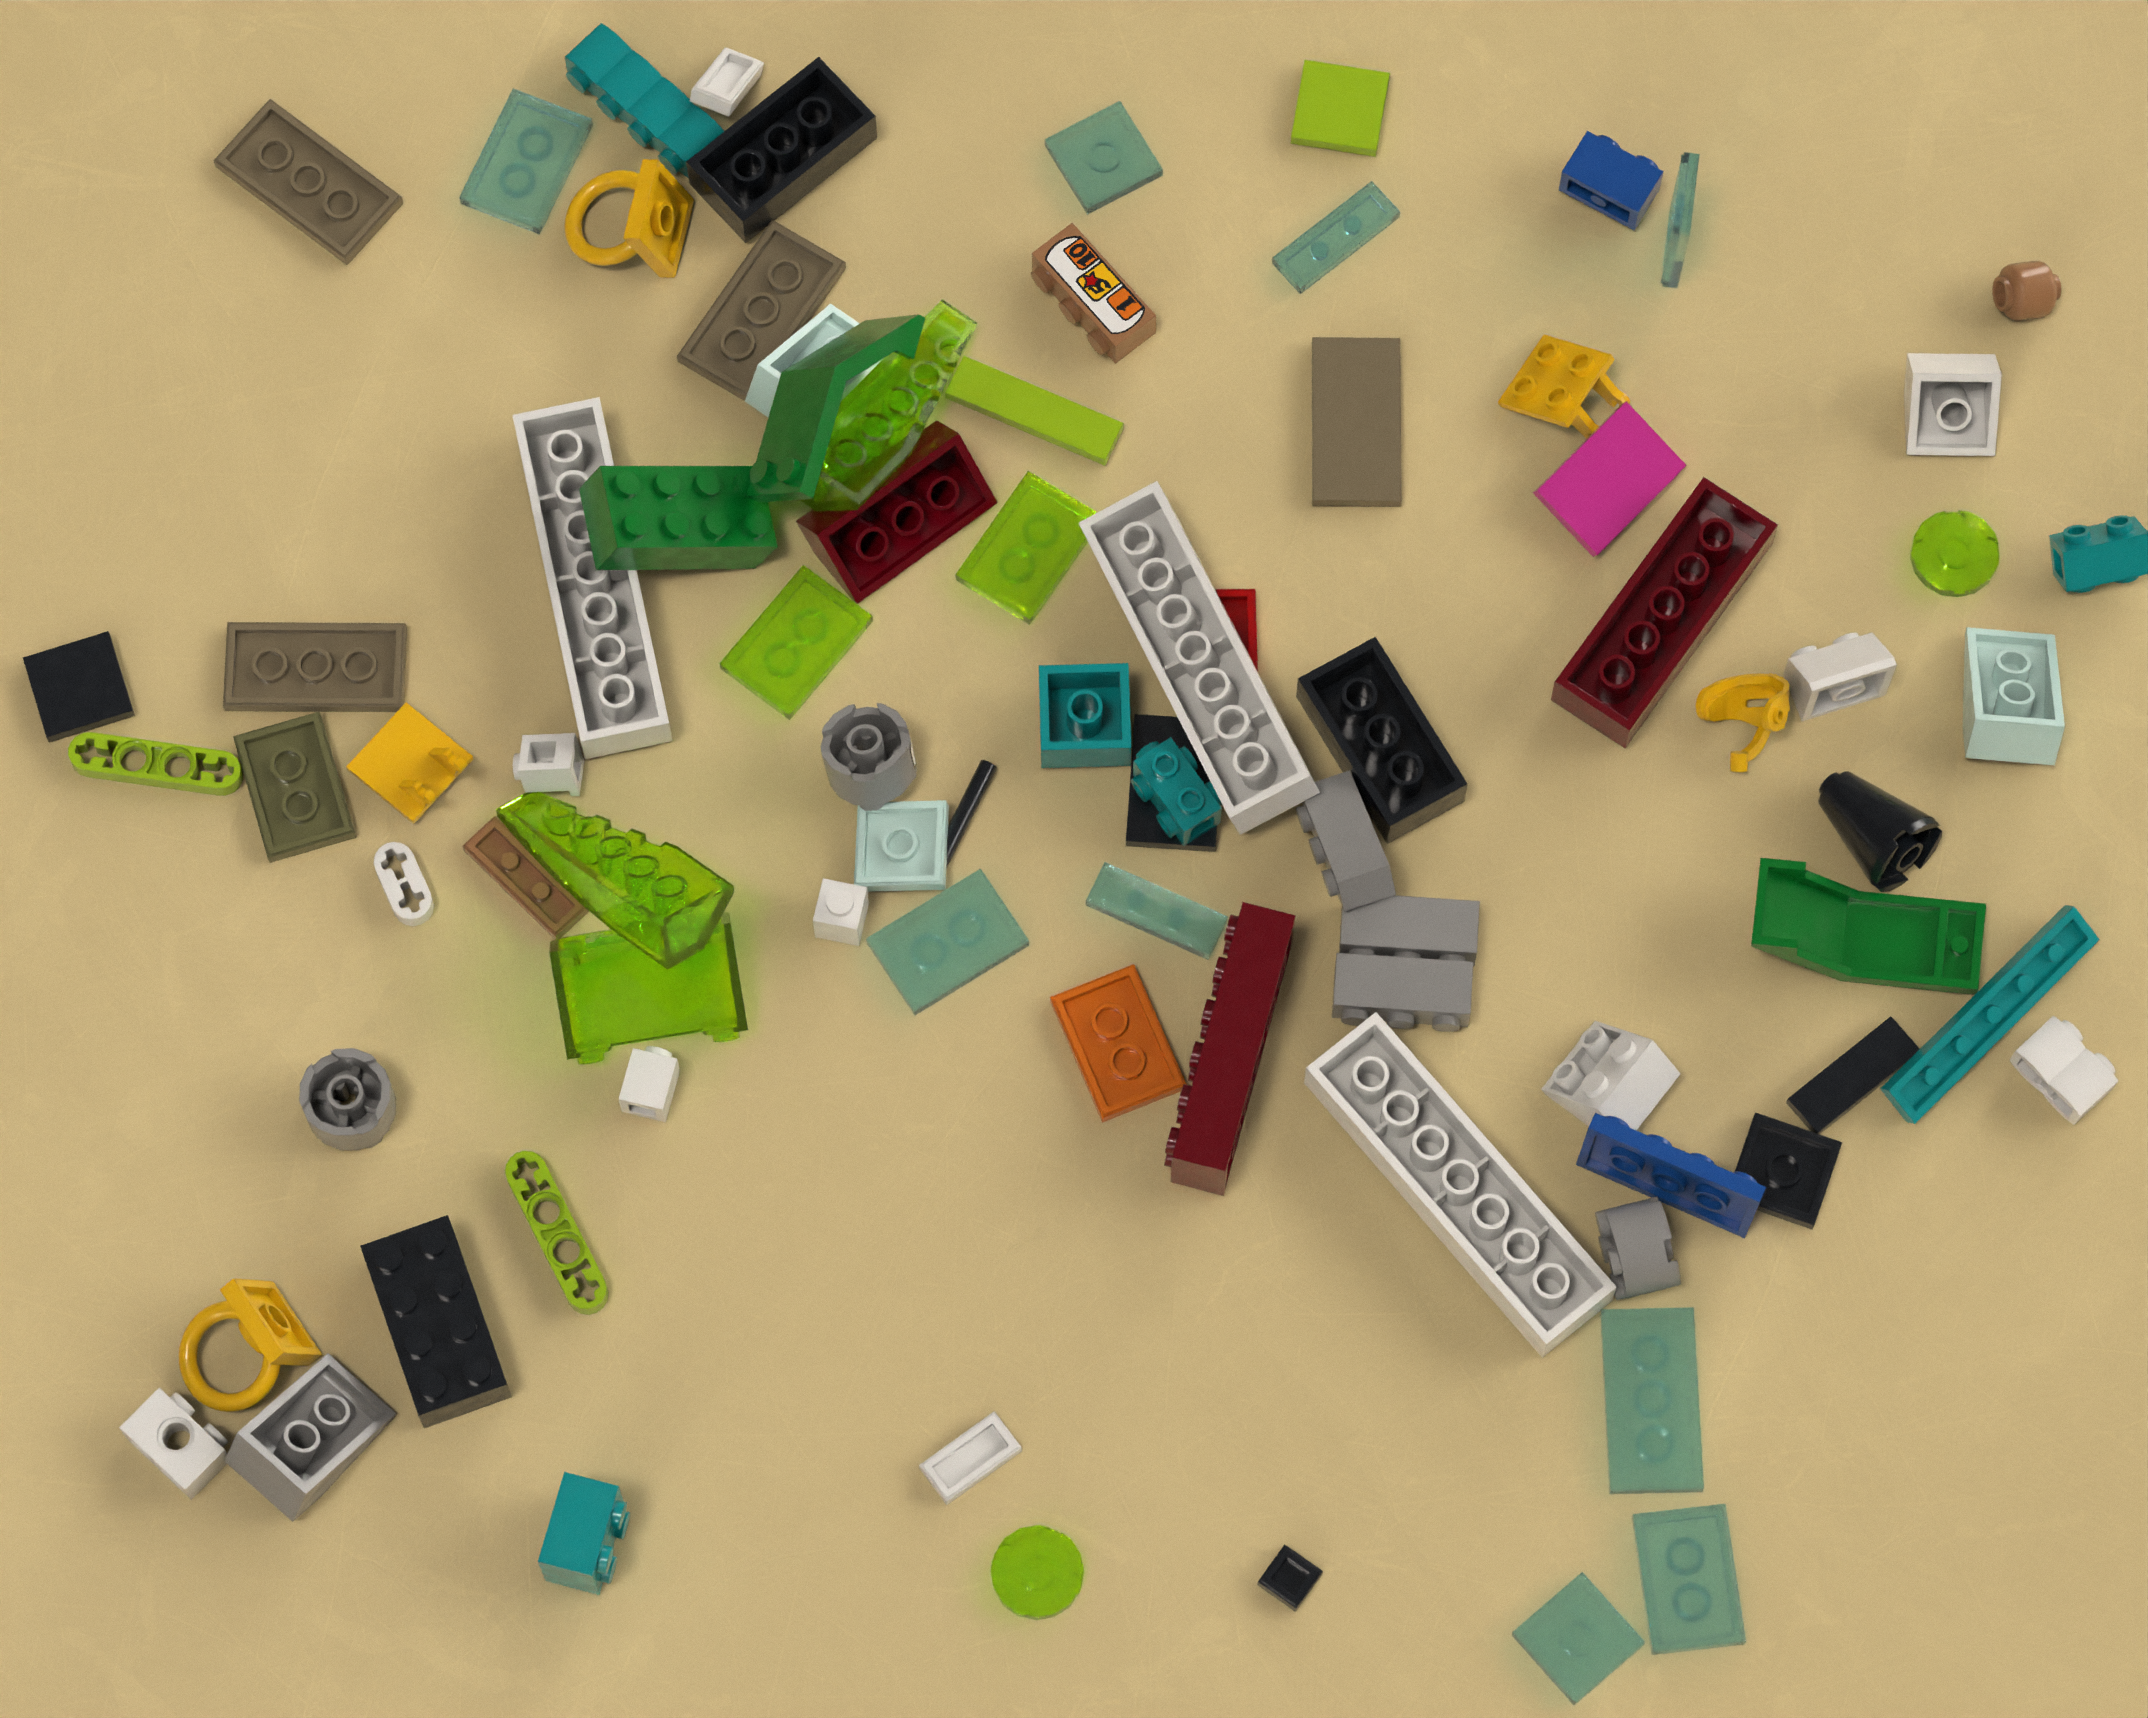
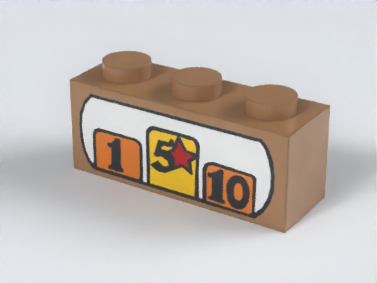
(1092, 294)

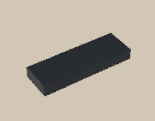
(1852, 1076)

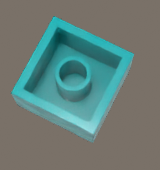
(1084, 715)
(583, 1534)

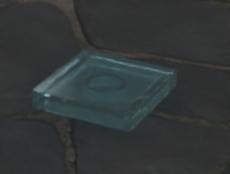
(1103, 157)
(1578, 1638)

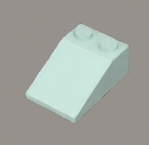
(815, 334)
(2011, 697)

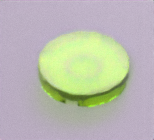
(1955, 553)
(1037, 1572)

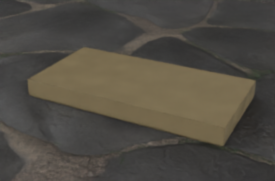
(308, 181)
(760, 308)
(1356, 422)
(314, 667)

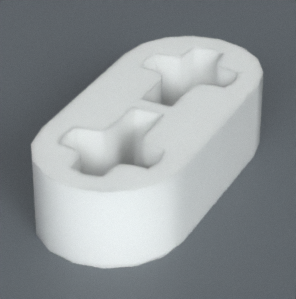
(394, 888)

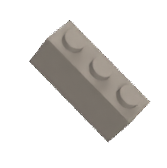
(1346, 843)
(1412, 928)
(1402, 991)

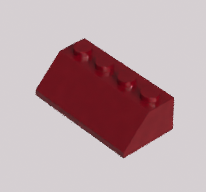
(904, 518)

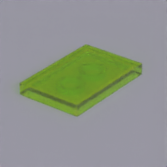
(1027, 548)
(796, 642)

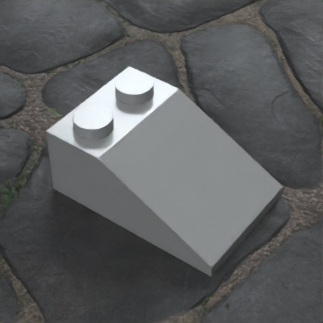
(308, 1436)

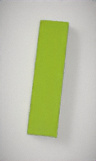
(1034, 410)

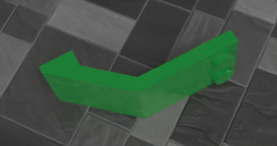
(809, 403)
(1867, 933)

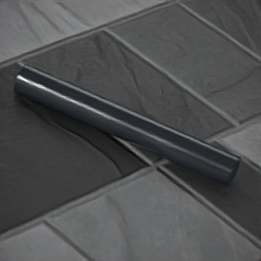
(968, 806)

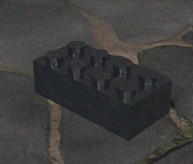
(782, 149)
(1382, 739)
(435, 1321)

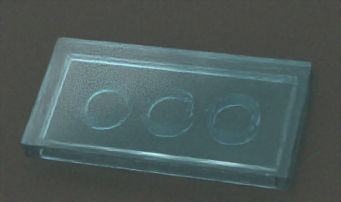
(1651, 1400)

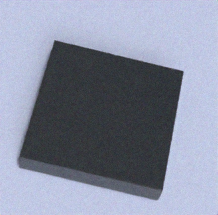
(78, 686)
(1791, 1166)

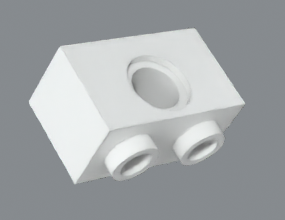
(187, 1467)

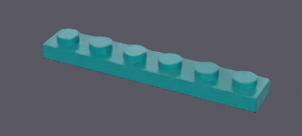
(1990, 1014)

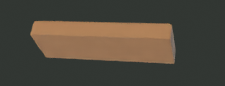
(524, 878)

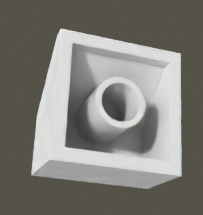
(1951, 404)
(1839, 674)

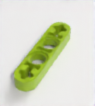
(157, 757)
(560, 1230)

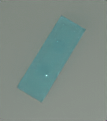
(1336, 237)
(1156, 910)

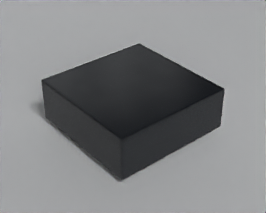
(1290, 1578)

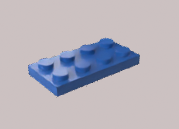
(1674, 1176)

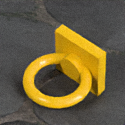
(654, 222)
(266, 1326)

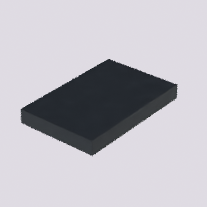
(1142, 824)

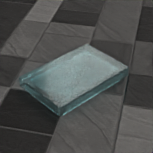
(526, 161)
(1679, 220)
(947, 942)
(1688, 1579)

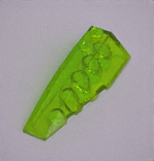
(888, 412)
(638, 889)

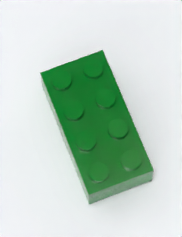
(675, 518)

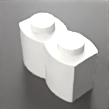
(2064, 1069)

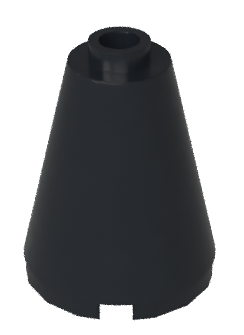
(1878, 828)

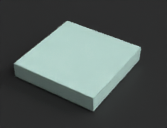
(902, 846)

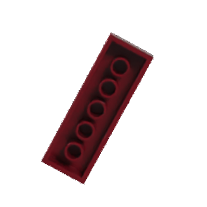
(1664, 612)
(1232, 1049)

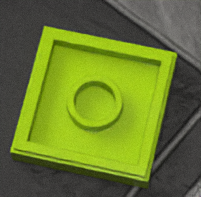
(1340, 108)

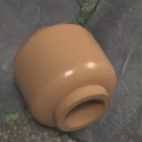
(2026, 290)

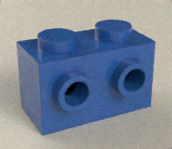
(1611, 179)

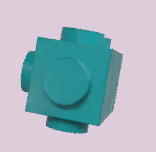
(2099, 554)
(1176, 790)

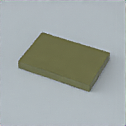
(294, 787)

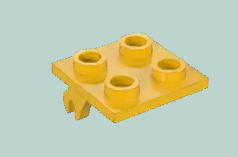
(1557, 382)
(409, 763)

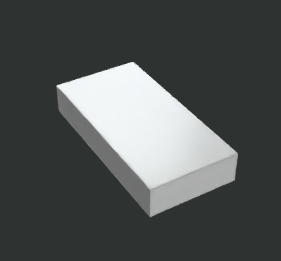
(726, 81)
(970, 1458)

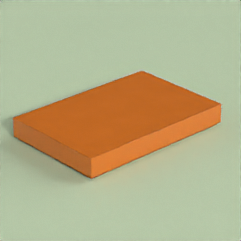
(1118, 1043)

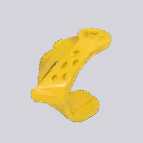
(1729, 700)

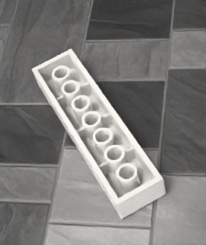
(595, 611)
(1199, 658)
(1459, 1184)

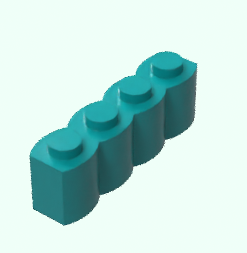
(640, 97)

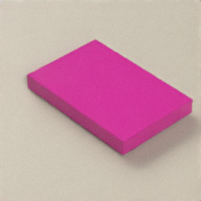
(1609, 479)

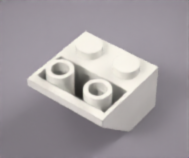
(1611, 1076)

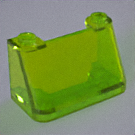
(622, 996)

